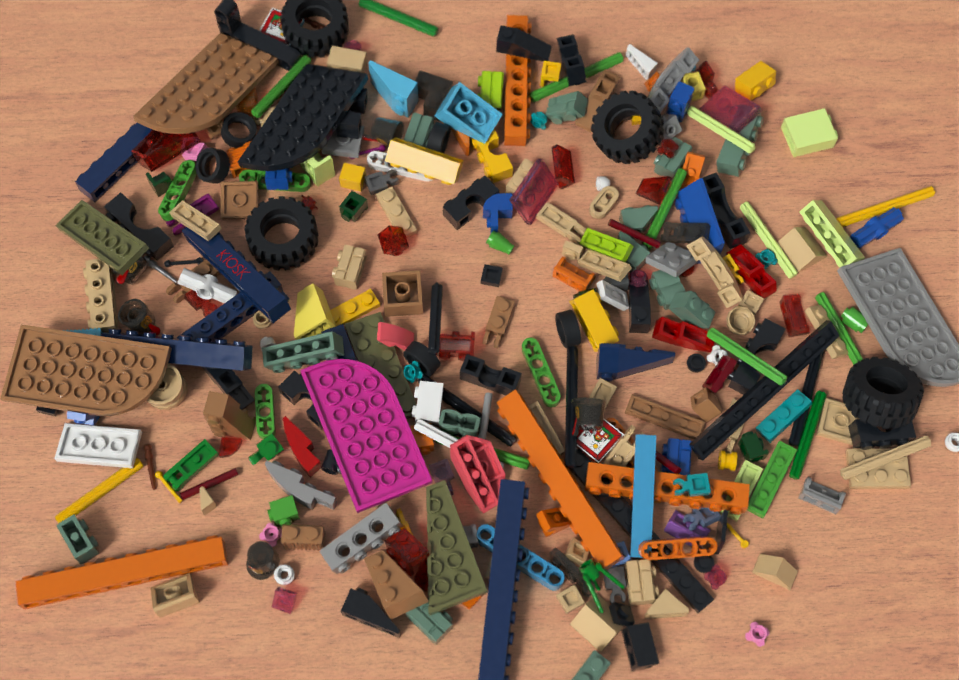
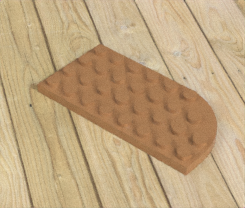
(207, 87)
(83, 371)

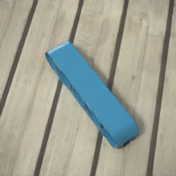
(526, 565)

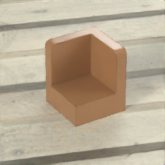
(706, 405)

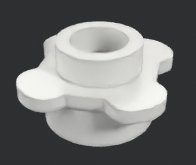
(716, 351)

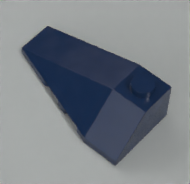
(617, 361)

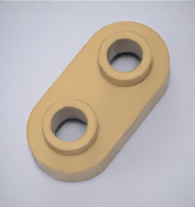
(602, 203)

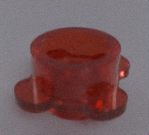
(668, 143)
(309, 202)

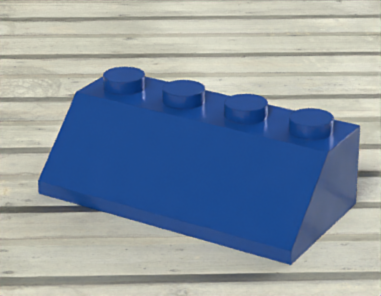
(697, 208)

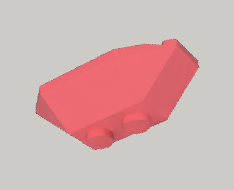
(478, 470)

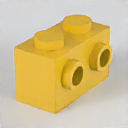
(755, 80)

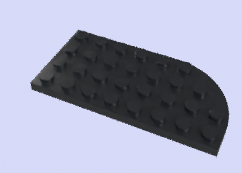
(303, 118)

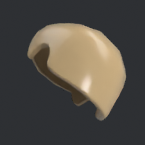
(740, 320)

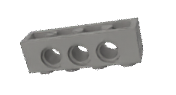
(350, 539)

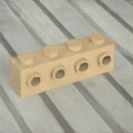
(101, 295)

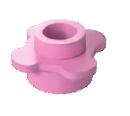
(265, 535)
(751, 636)

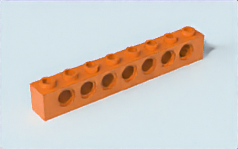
(517, 135)
(737, 491)

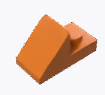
(693, 166)
(552, 521)

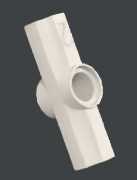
(206, 286)

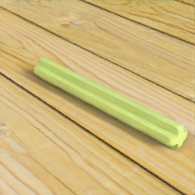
(721, 129)
(768, 239)

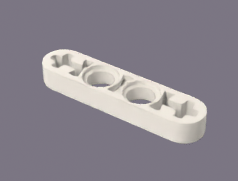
(385, 168)

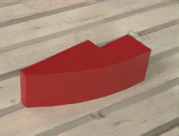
(753, 272)
(682, 335)
(301, 448)

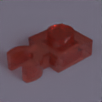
(199, 303)

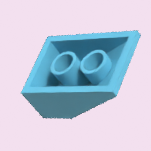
(395, 89)
(468, 113)

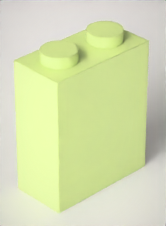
(809, 132)

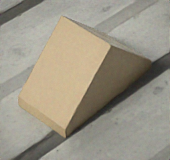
(775, 570)
(666, 607)

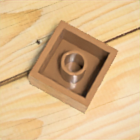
(402, 293)

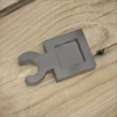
(378, 182)
(618, 573)

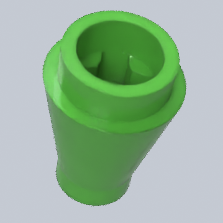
(499, 242)

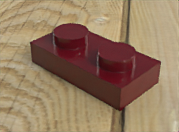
(721, 371)

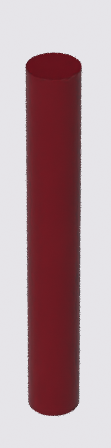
(634, 233)
(667, 463)
(209, 483)

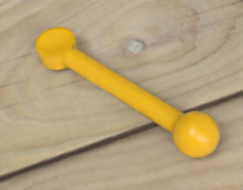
(159, 474)
(743, 543)

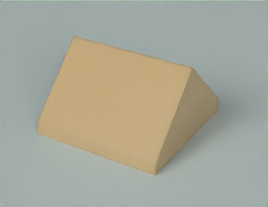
(801, 248)
(174, 595)
(596, 626)

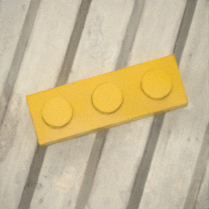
(355, 308)

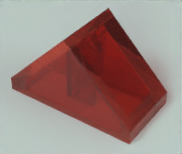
(654, 188)

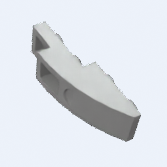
(293, 484)

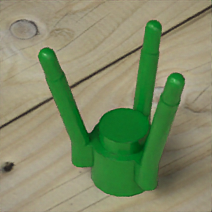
(591, 573)

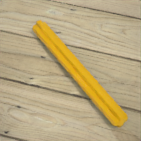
(883, 207)

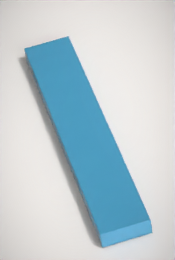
(643, 492)

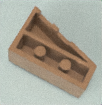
(227, 418)
(393, 585)

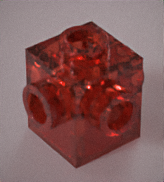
(393, 240)

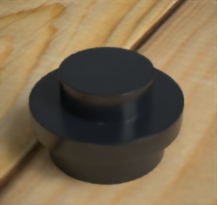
(696, 363)
(703, 563)

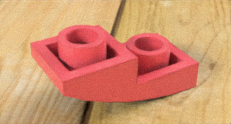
(394, 335)

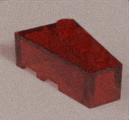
(162, 147)

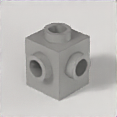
(671, 126)

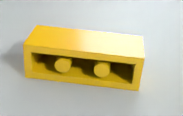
(594, 319)

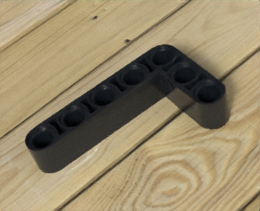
(231, 25)

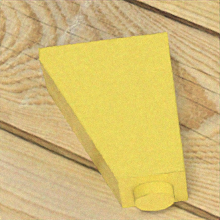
(312, 313)

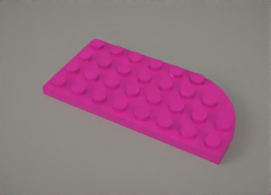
(366, 431)

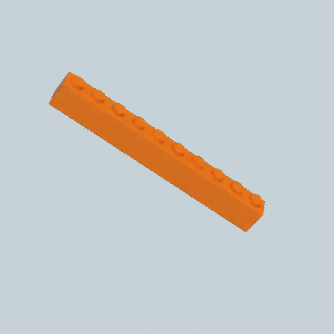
(560, 480)
(121, 572)

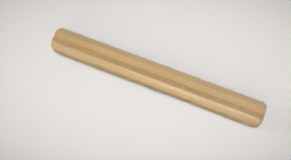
(885, 457)

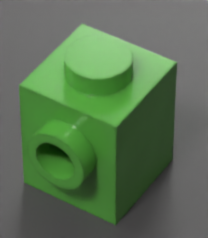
(283, 511)

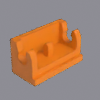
(572, 275)

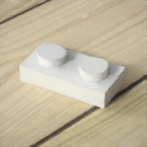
(613, 295)

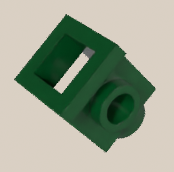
(353, 202)
(752, 447)

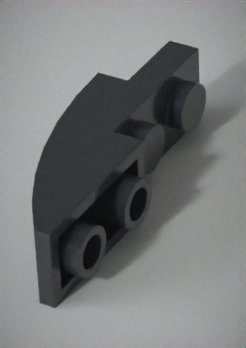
(230, 384)

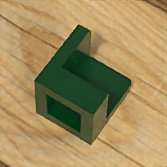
(159, 183)

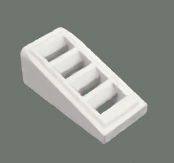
(641, 62)

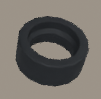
(238, 117)
(439, 137)
(222, 165)
(568, 328)
(418, 352)

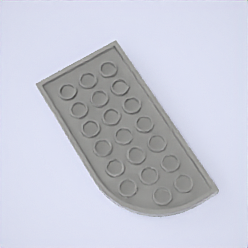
(903, 317)

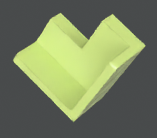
(319, 169)

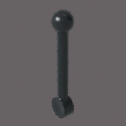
(168, 263)

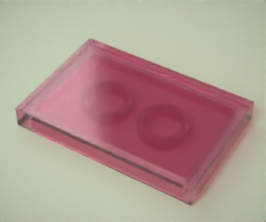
(731, 109)
(534, 191)

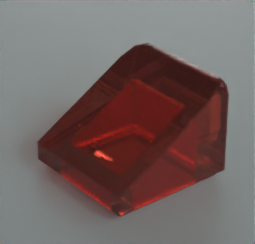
(705, 72)

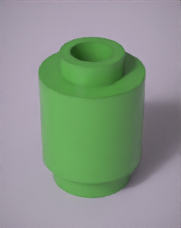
(854, 319)

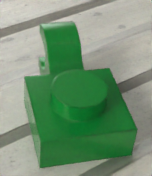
(267, 448)

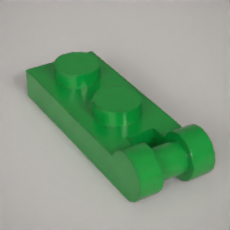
(190, 465)

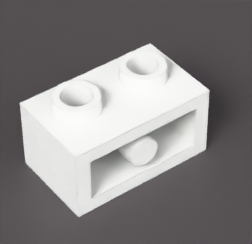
(428, 402)

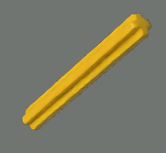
(99, 491)

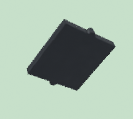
(721, 531)

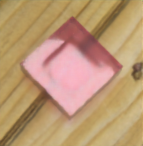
(284, 600)

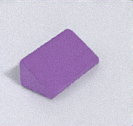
(678, 529)

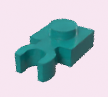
(696, 485)

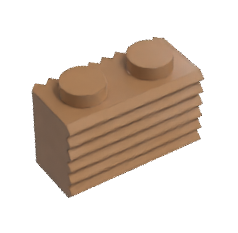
(303, 537)

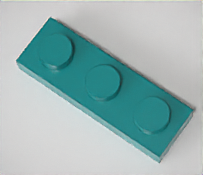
(783, 416)

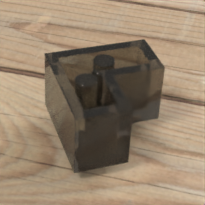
(433, 91)

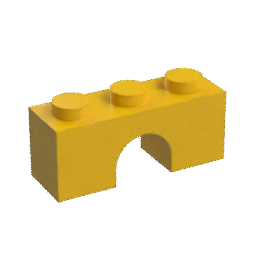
(496, 166)

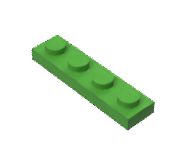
(771, 479)

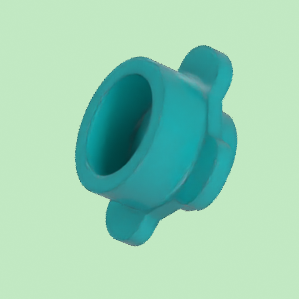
(539, 120)
(767, 253)
(412, 372)

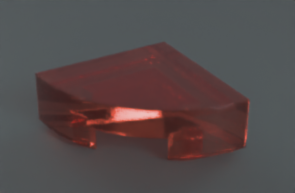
(229, 446)

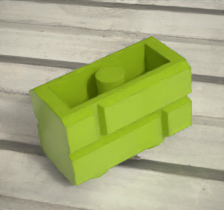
(491, 88)

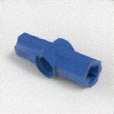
(877, 227)

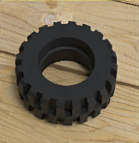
(314, 41)
(616, 110)
(277, 212)
(882, 392)

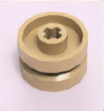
(173, 390)

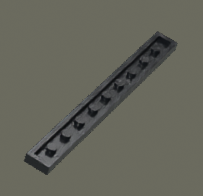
(763, 391)
(672, 569)

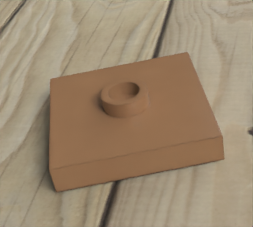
(239, 199)

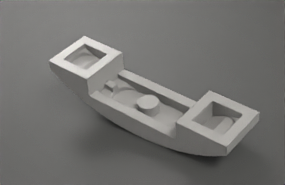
(671, 76)

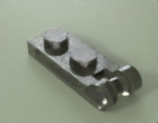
(684, 232)
(572, 572)

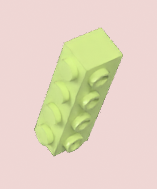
(831, 233)

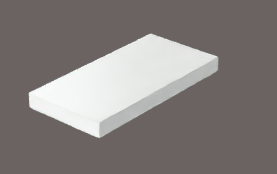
(98, 445)

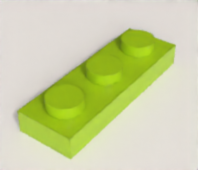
(606, 245)

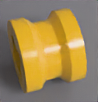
(727, 460)

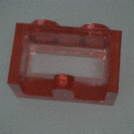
(456, 345)

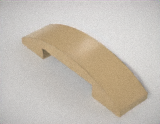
(717, 269)

